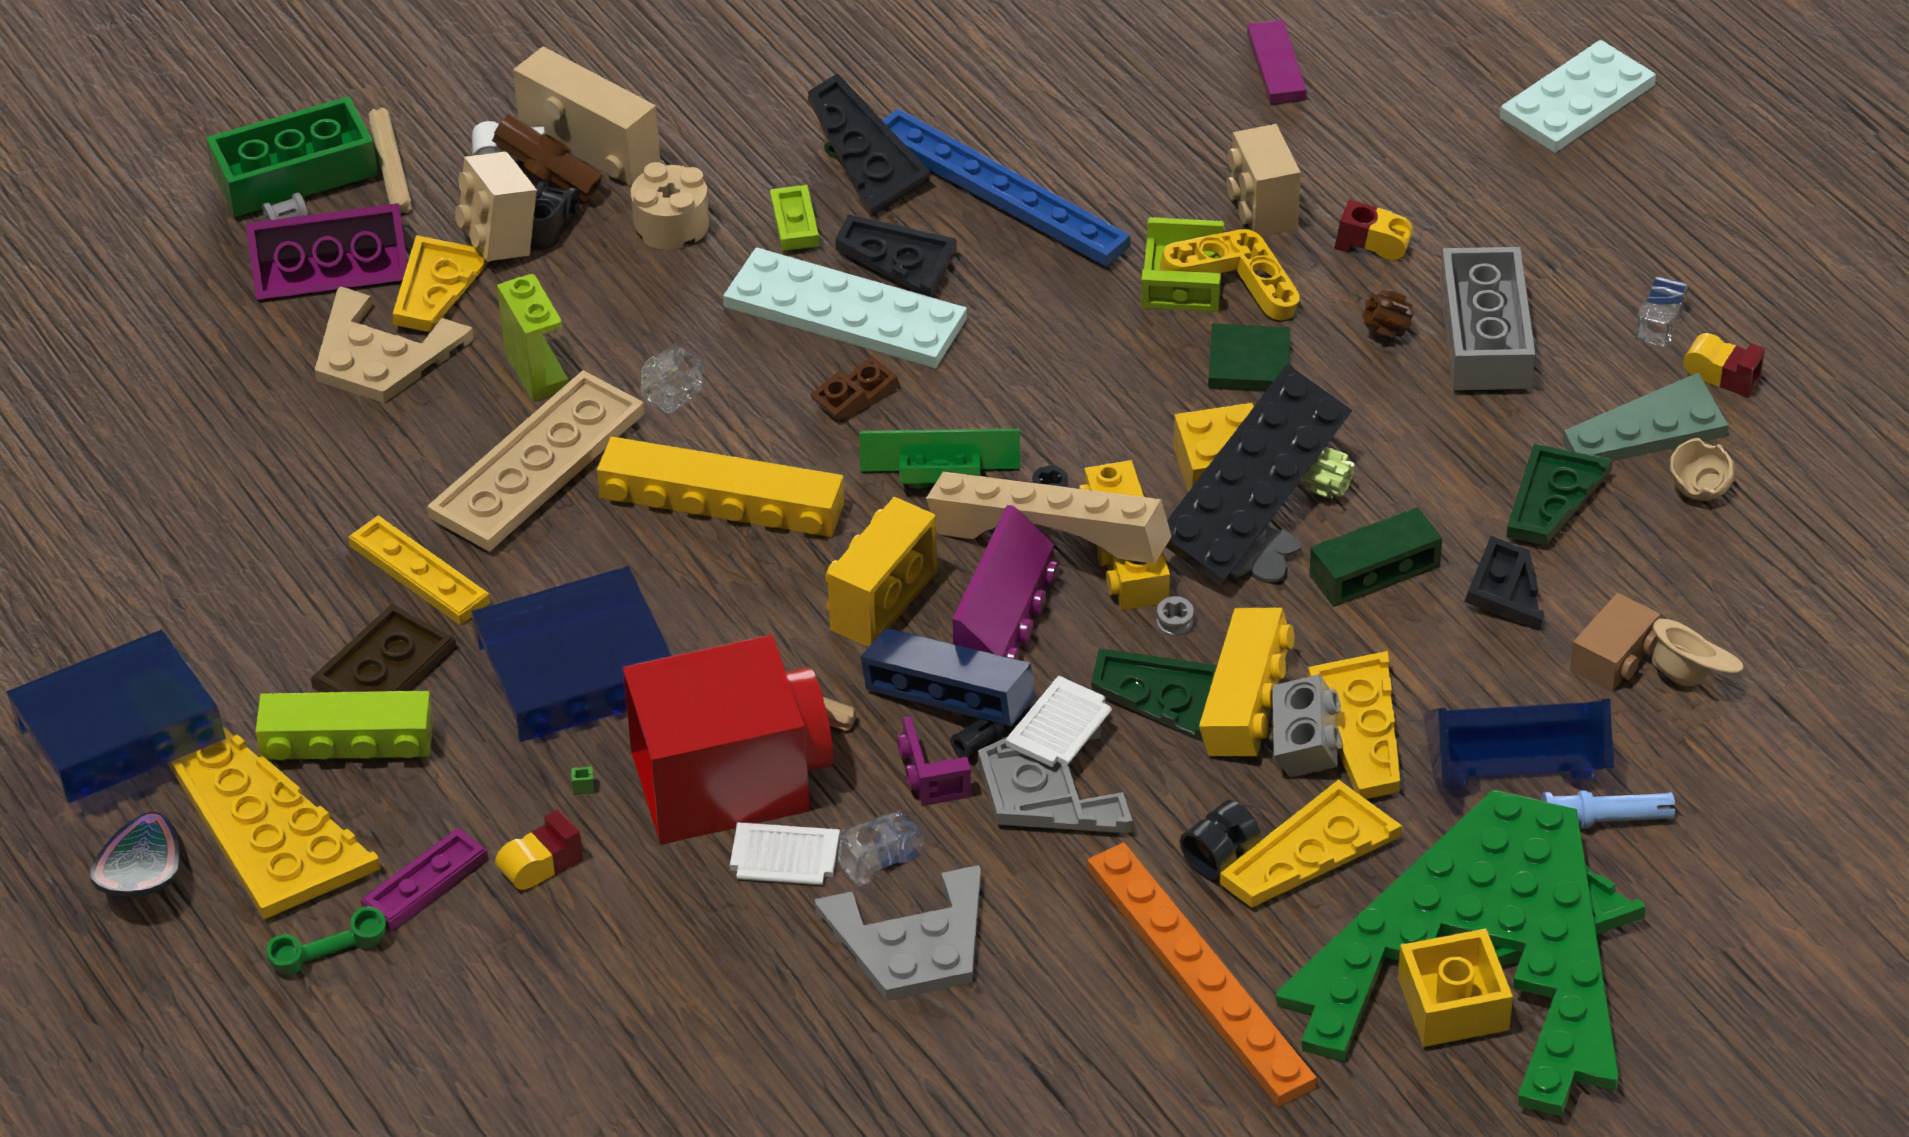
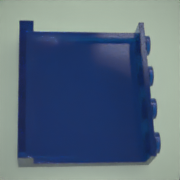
(566, 650)
(117, 714)

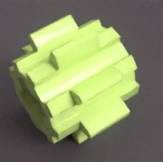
(1330, 474)

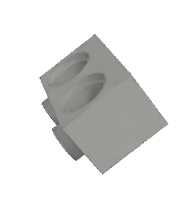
(1305, 725)

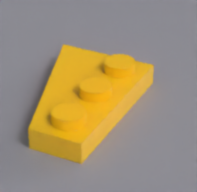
(434, 281)

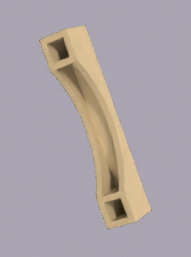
(1118, 523)

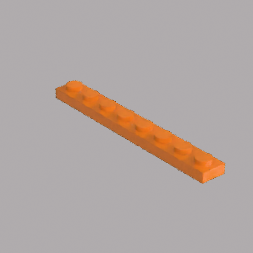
(1202, 975)

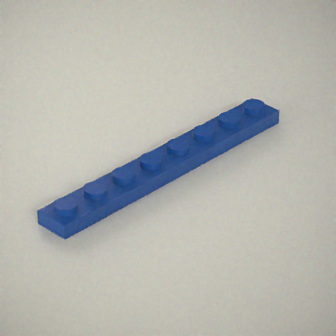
(1009, 190)

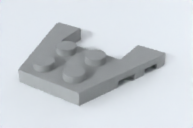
(1045, 796)
(912, 951)

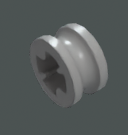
(1175, 606)

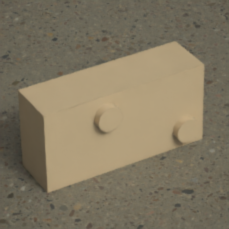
(587, 114)

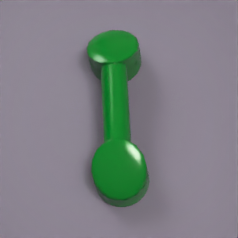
(366, 930)

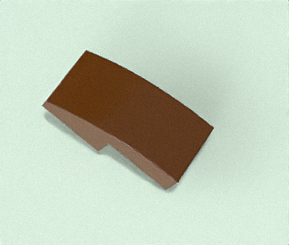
(859, 390)

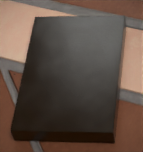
(386, 656)

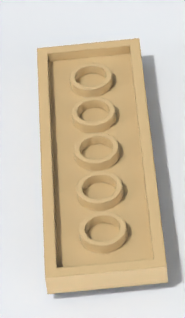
(535, 460)

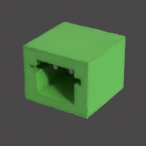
(582, 780)

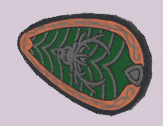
(138, 858)

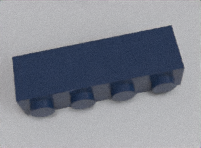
(948, 676)

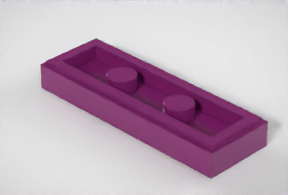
(1276, 62)
(426, 878)

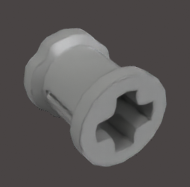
(293, 205)

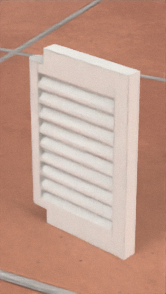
(1059, 723)
(784, 853)

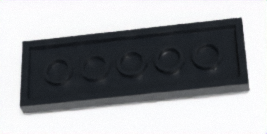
(1254, 474)

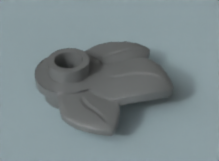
(1266, 556)

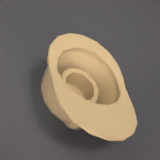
(1687, 656)

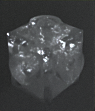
(671, 378)

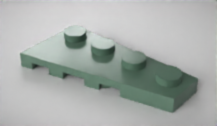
(1651, 423)

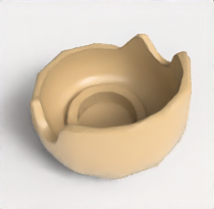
(1701, 470)

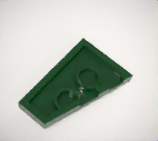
(1553, 490)
(1156, 687)

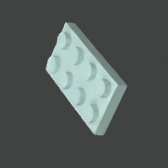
(1577, 96)

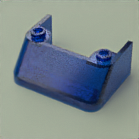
(1520, 741)

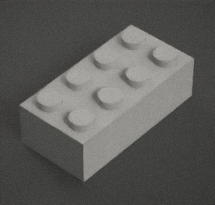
(1487, 318)

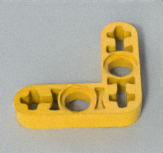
(1236, 255)

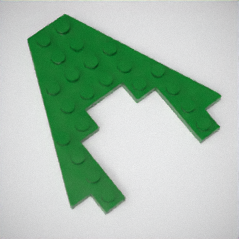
(1500, 869)

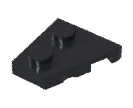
(1506, 584)

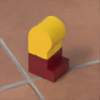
(1373, 230)
(1725, 363)
(541, 852)

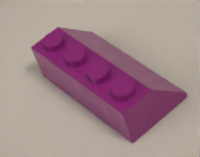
(327, 251)
(1006, 588)

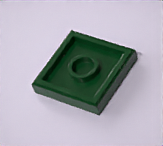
(1247, 356)

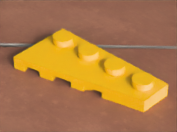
(1365, 722)
(1313, 841)

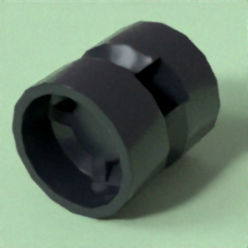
(1220, 839)

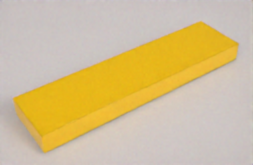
(419, 570)

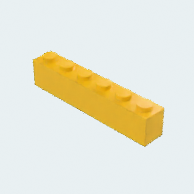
(721, 486)

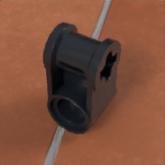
(552, 214)

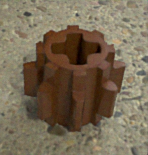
(1388, 314)

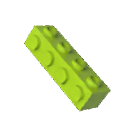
(344, 725)

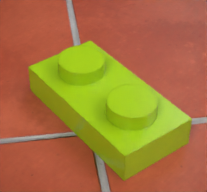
(794, 217)

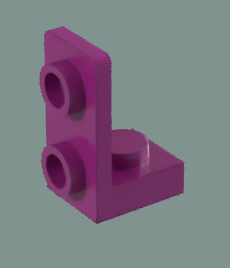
(933, 781)

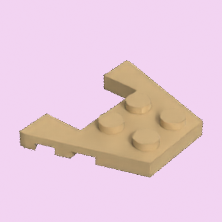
(376, 361)

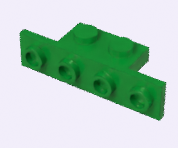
(926, 454)

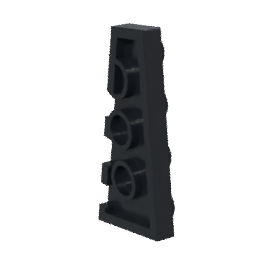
(868, 149)

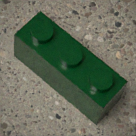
(1375, 556)

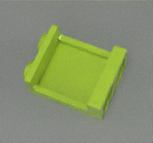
(1178, 288)
(524, 319)

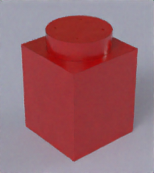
(724, 737)

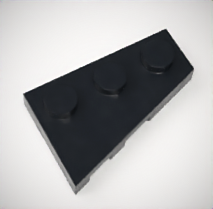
(899, 252)

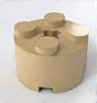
(670, 205)

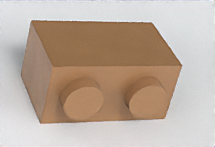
(1615, 642)

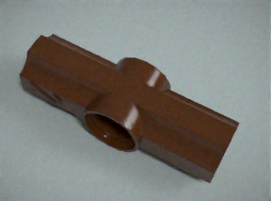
(547, 157)

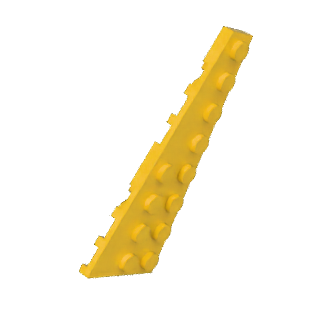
(267, 828)

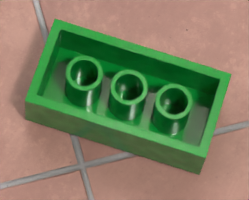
(292, 155)

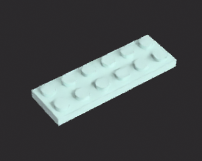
(845, 307)

